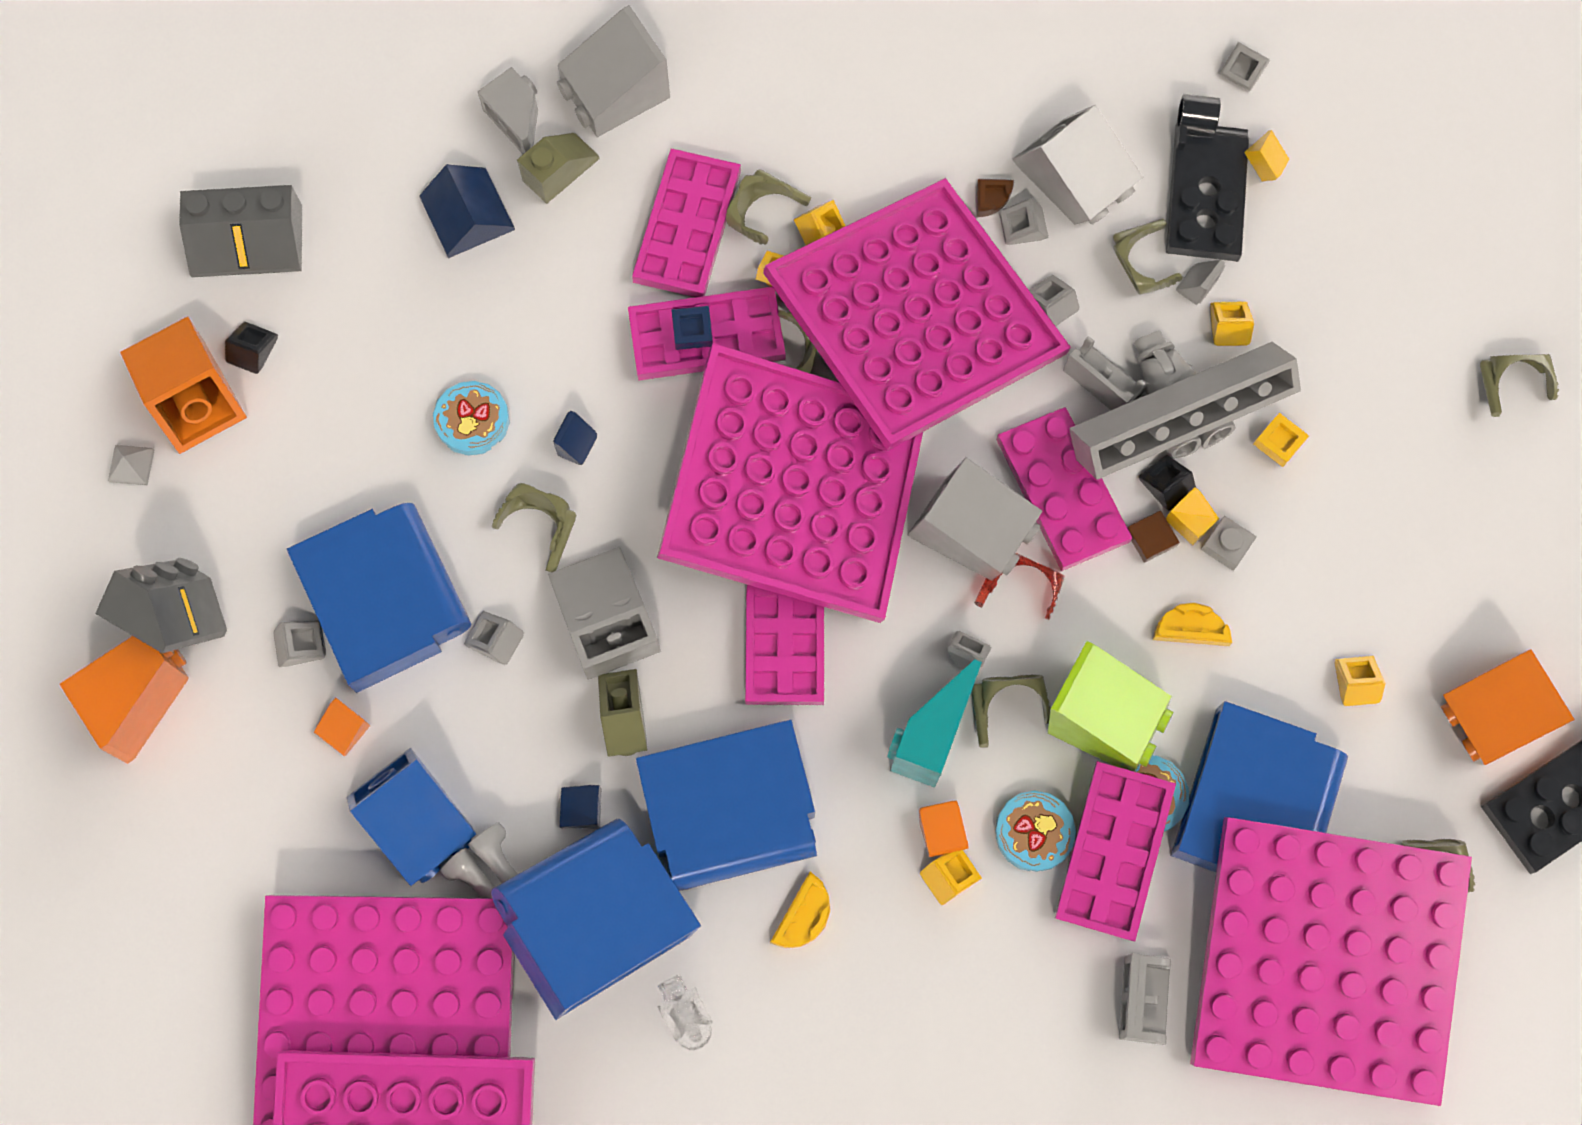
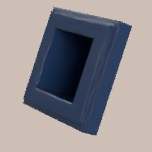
(574, 439)
(580, 807)

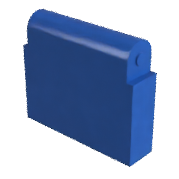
(379, 593)
(1259, 774)
(729, 805)
(592, 916)

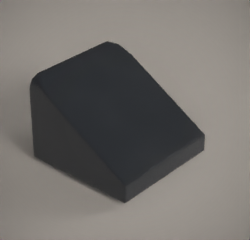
(249, 347)
(1168, 481)

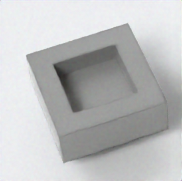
(1228, 543)

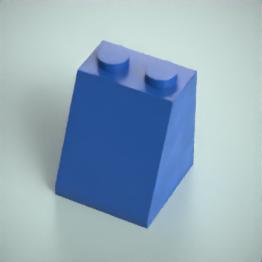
(410, 818)

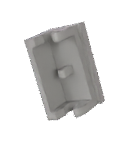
(1102, 376)
(1144, 999)

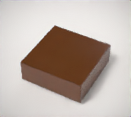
(1152, 536)

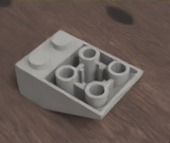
(604, 613)

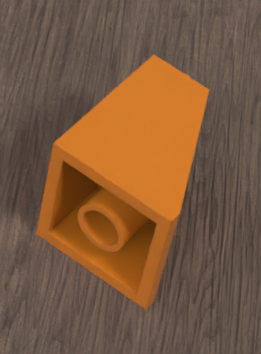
(182, 385)
(126, 695)
(1506, 708)

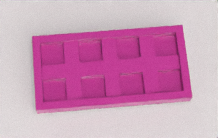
(686, 223)
(738, 319)
(1076, 508)
(783, 650)
(1115, 851)

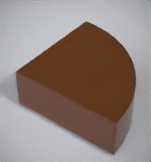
(992, 195)

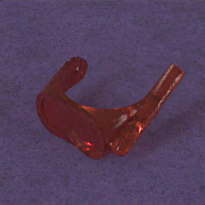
(1055, 578)

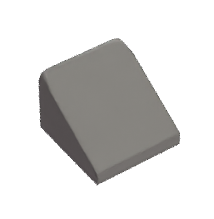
(1244, 66)
(1023, 223)
(1200, 280)
(1056, 299)
(494, 637)
(298, 642)

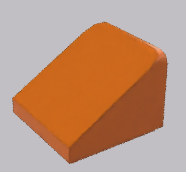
(341, 727)
(943, 828)

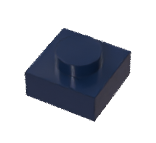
(692, 327)

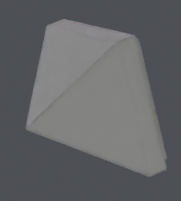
(131, 465)
(965, 649)

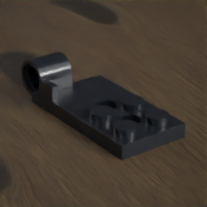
(1214, 157)
(1543, 790)

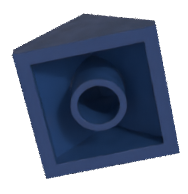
(465, 208)

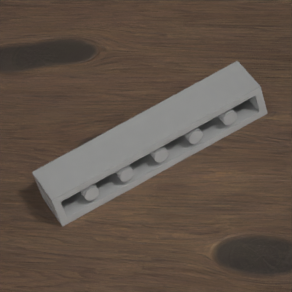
(1185, 410)

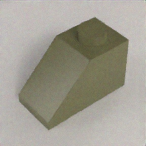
(555, 164)
(622, 713)

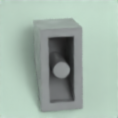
(512, 107)

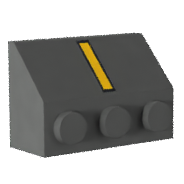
(241, 230)
(164, 605)

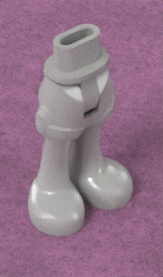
(1163, 367)
(488, 848)

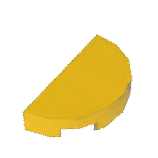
(1193, 624)
(805, 916)

